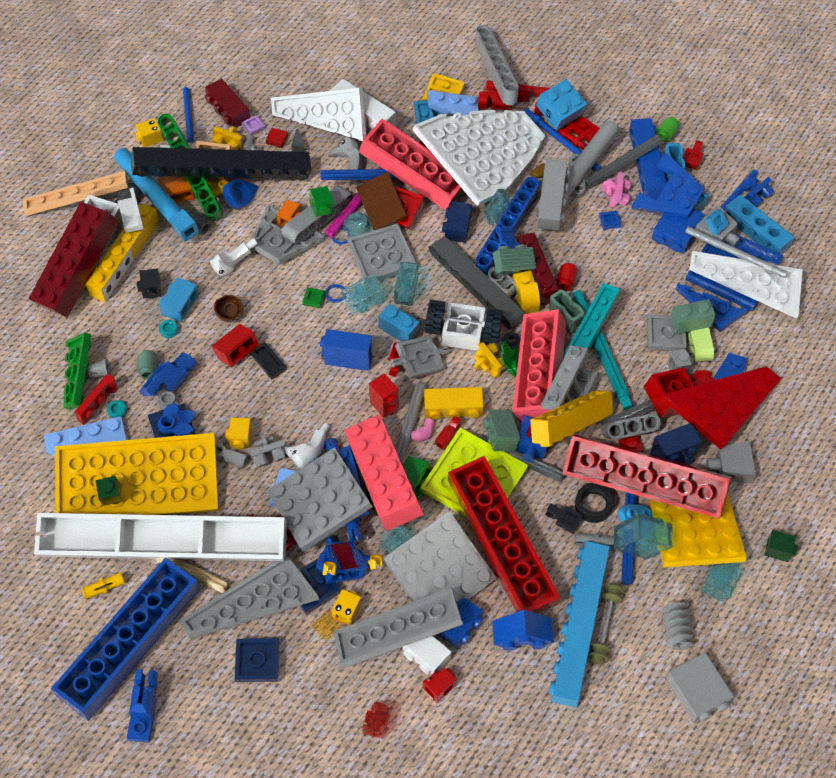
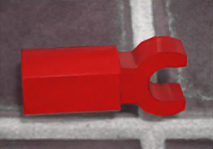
(448, 433)

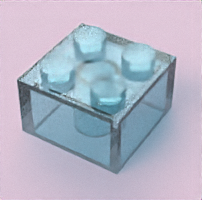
(643, 536)

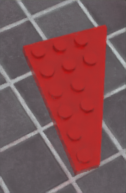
(723, 404)

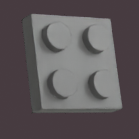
(662, 335)

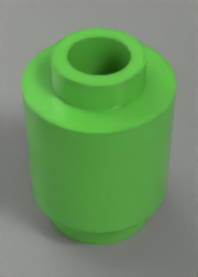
(668, 129)

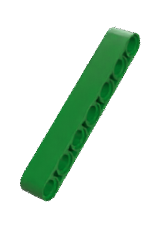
(199, 189)

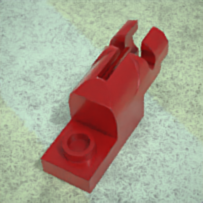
(493, 100)

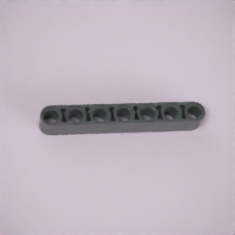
(475, 281)

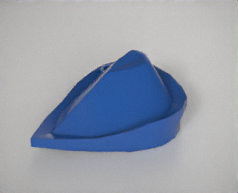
(238, 193)

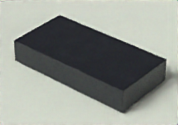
(268, 361)

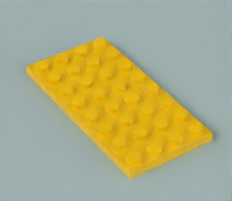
(154, 474)

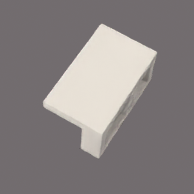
(130, 213)

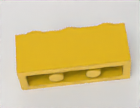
(453, 402)

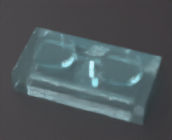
(496, 207)

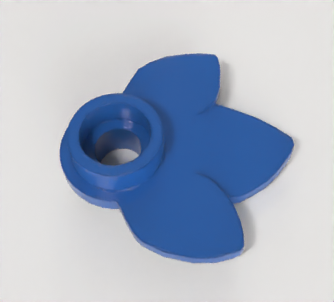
(178, 419)

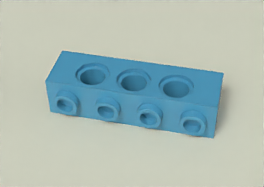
(758, 225)

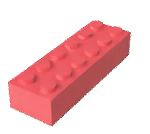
(410, 163)
(538, 360)
(383, 473)

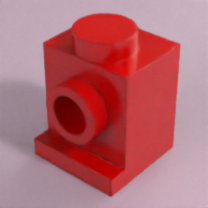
(440, 684)

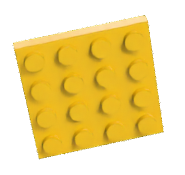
(699, 537)

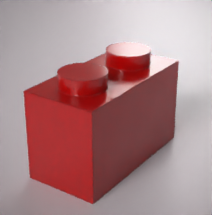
(235, 345)
(384, 395)

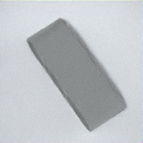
(639, 426)

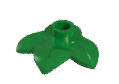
(510, 358)

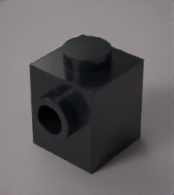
(149, 283)

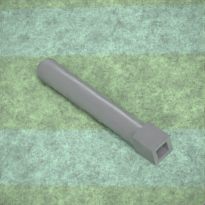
(589, 156)

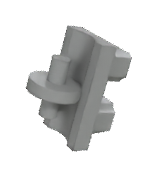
(258, 454)

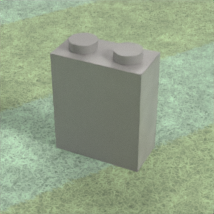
(700, 688)

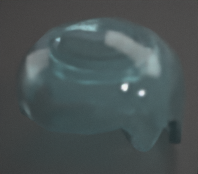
(356, 224)

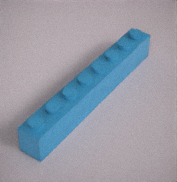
(580, 624)

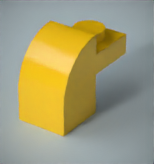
(527, 292)

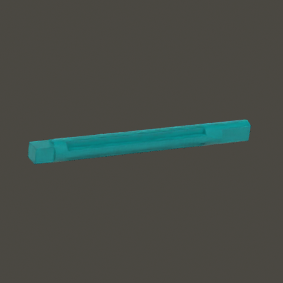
(607, 359)

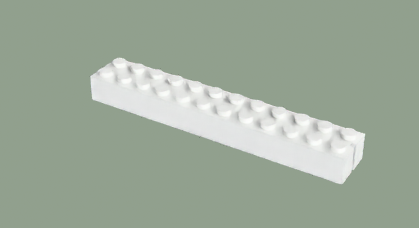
(161, 537)

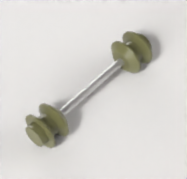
(600, 649)

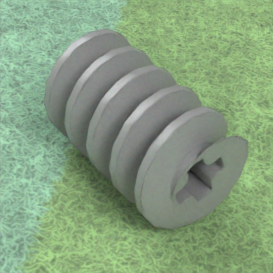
(676, 626)

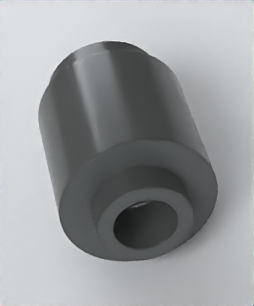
(125, 193)
(201, 222)

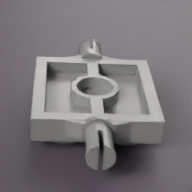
(419, 357)

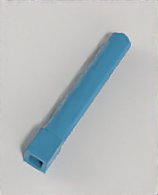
(177, 217)

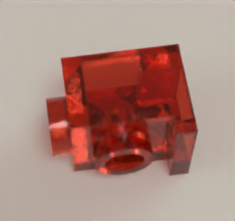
(376, 720)

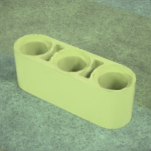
(701, 345)

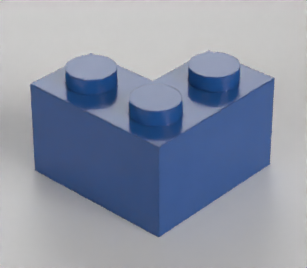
(522, 629)

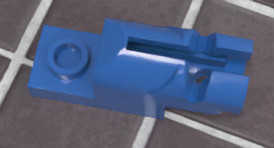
(169, 375)
(142, 707)

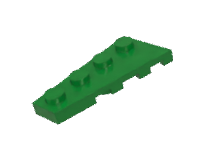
(75, 373)

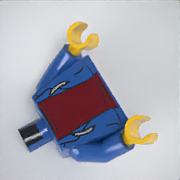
(344, 561)

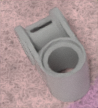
(503, 281)

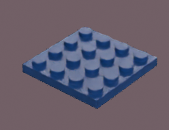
(747, 246)

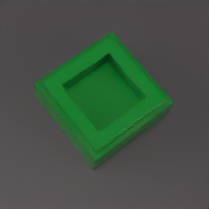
(313, 297)

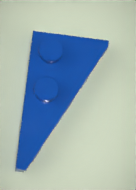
(724, 313)

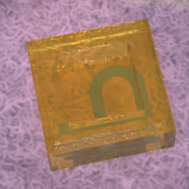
(325, 626)

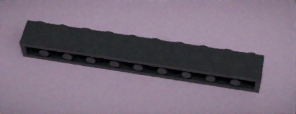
(220, 163)

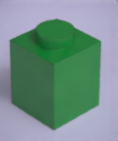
(321, 201)

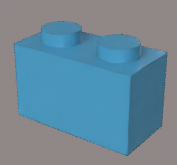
(178, 299)
(398, 324)

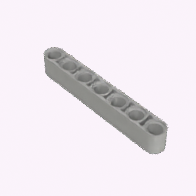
(496, 65)

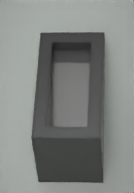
(297, 144)

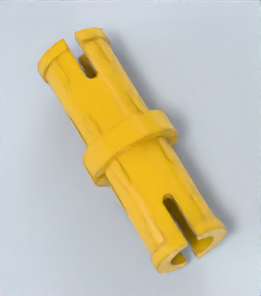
(114, 581)

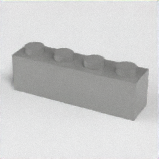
(552, 194)

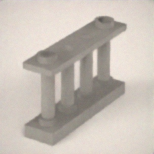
(566, 378)

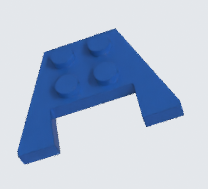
(678, 195)

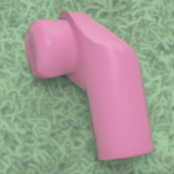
(424, 432)

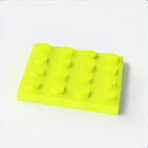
(462, 450)

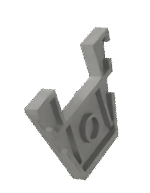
(275, 245)

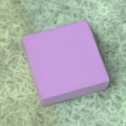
(253, 125)

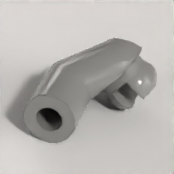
(248, 143)

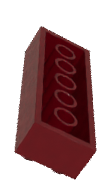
(73, 259)

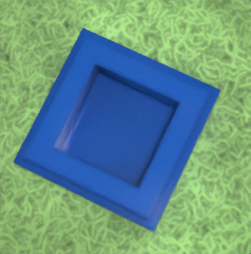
(609, 220)

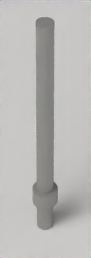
(768, 267)

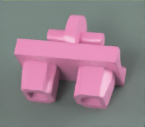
(614, 189)

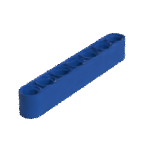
(512, 217)

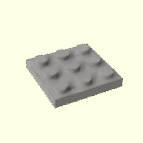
(380, 252)

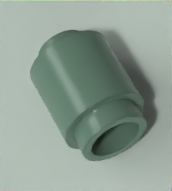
(147, 363)

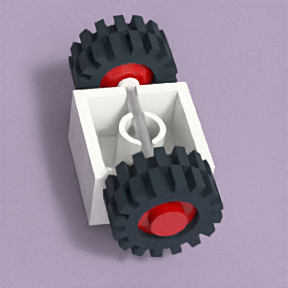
(463, 324)

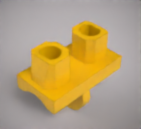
(228, 137)
(487, 361)

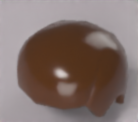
(228, 308)

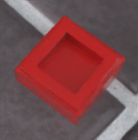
(276, 137)

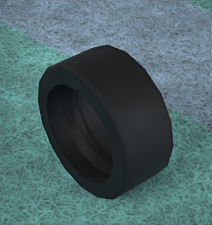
(604, 492)

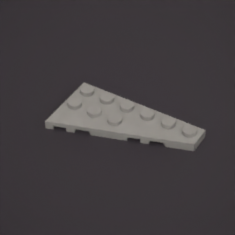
(260, 595)

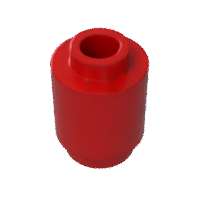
(566, 276)

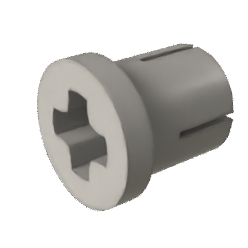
(99, 369)

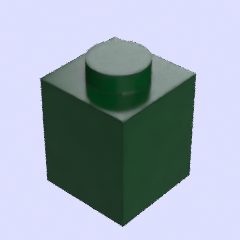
(109, 490)
(781, 546)

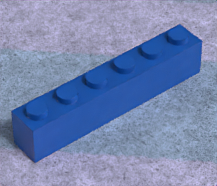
(650, 177)

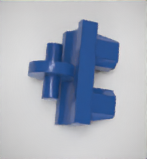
(763, 188)

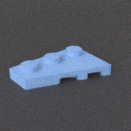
(451, 103)

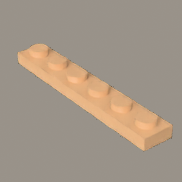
(75, 193)

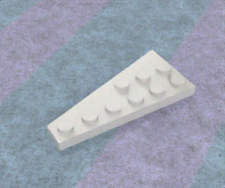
(329, 110)
(752, 280)

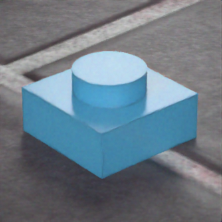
(716, 221)

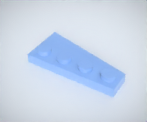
(96, 432)

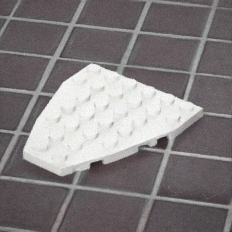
(482, 148)

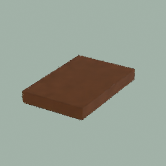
(381, 201)

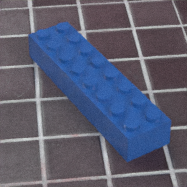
(125, 639)

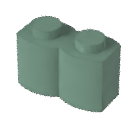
(570, 310)

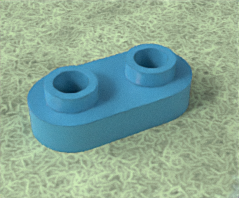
(629, 510)

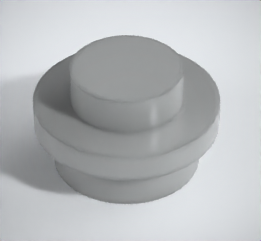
(166, 399)

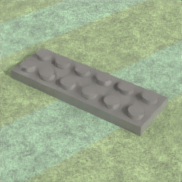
(397, 628)

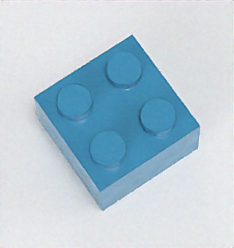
(561, 104)

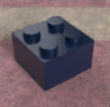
(677, 445)

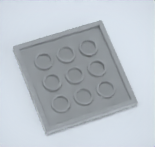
(319, 499)
(439, 560)

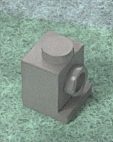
(680, 359)

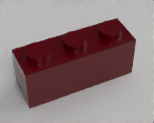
(226, 103)

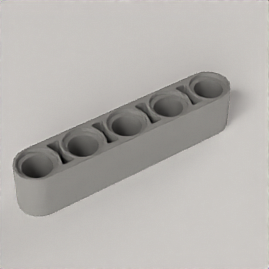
(306, 223)

